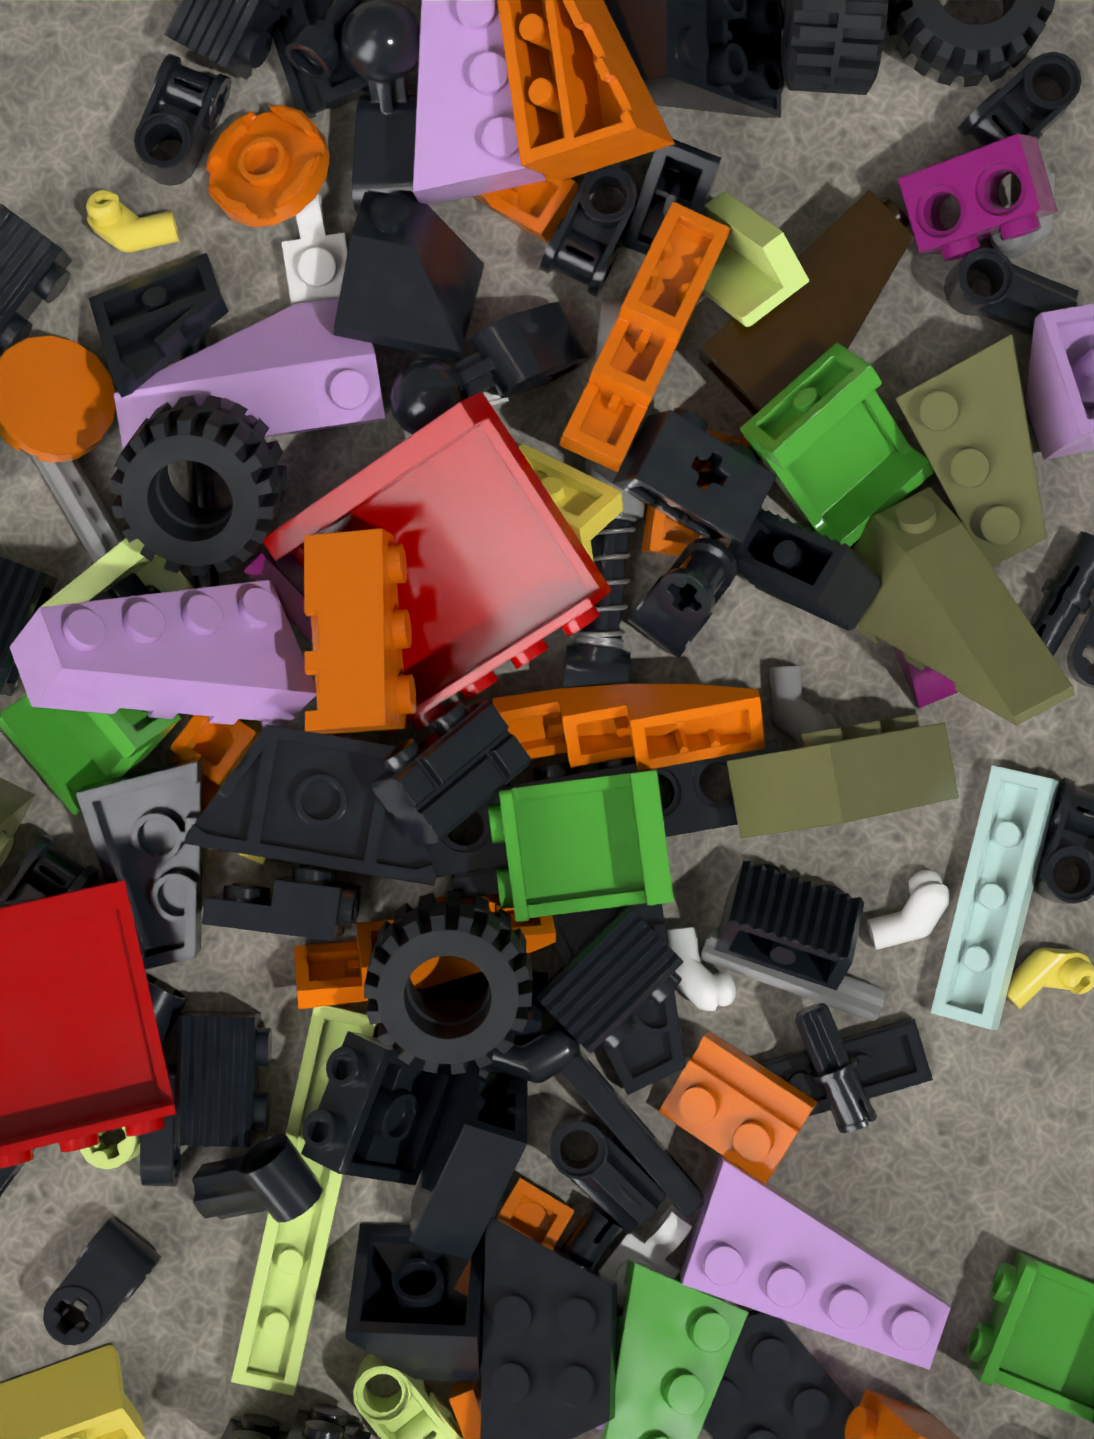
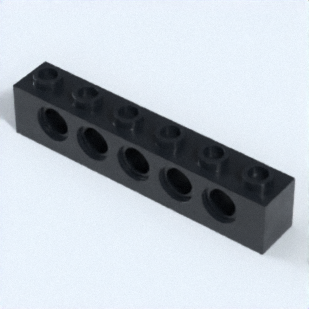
(686, 812)

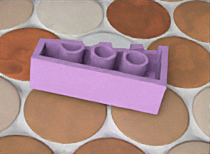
(464, 105)
(168, 653)
(797, 1266)

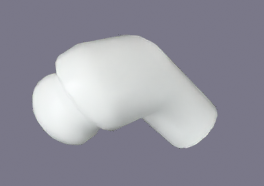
(919, 915)
(698, 983)

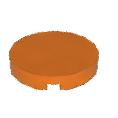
(267, 166)
(54, 398)

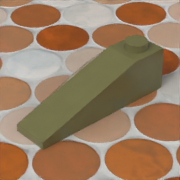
(954, 611)

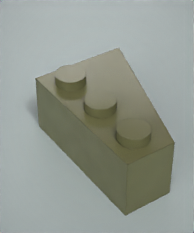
(981, 448)
(845, 778)

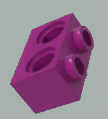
(975, 184)

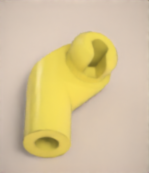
(124, 228)
(1051, 969)

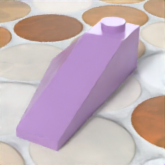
(279, 369)
(1062, 381)

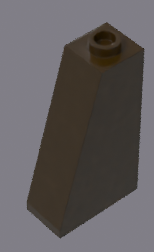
(845, 277)

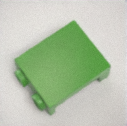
(836, 446)
(82, 746)
(582, 845)
(1038, 1335)

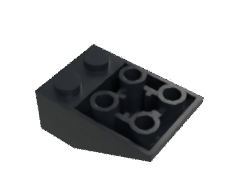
(706, 52)

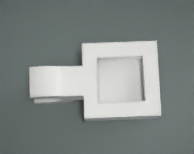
(315, 260)
(647, 1251)

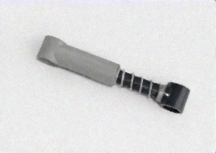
(598, 647)

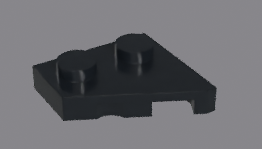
(156, 319)

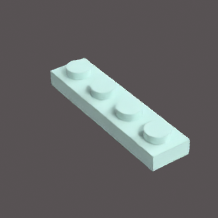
(995, 897)

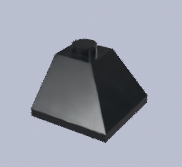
(407, 279)
(408, 1306)

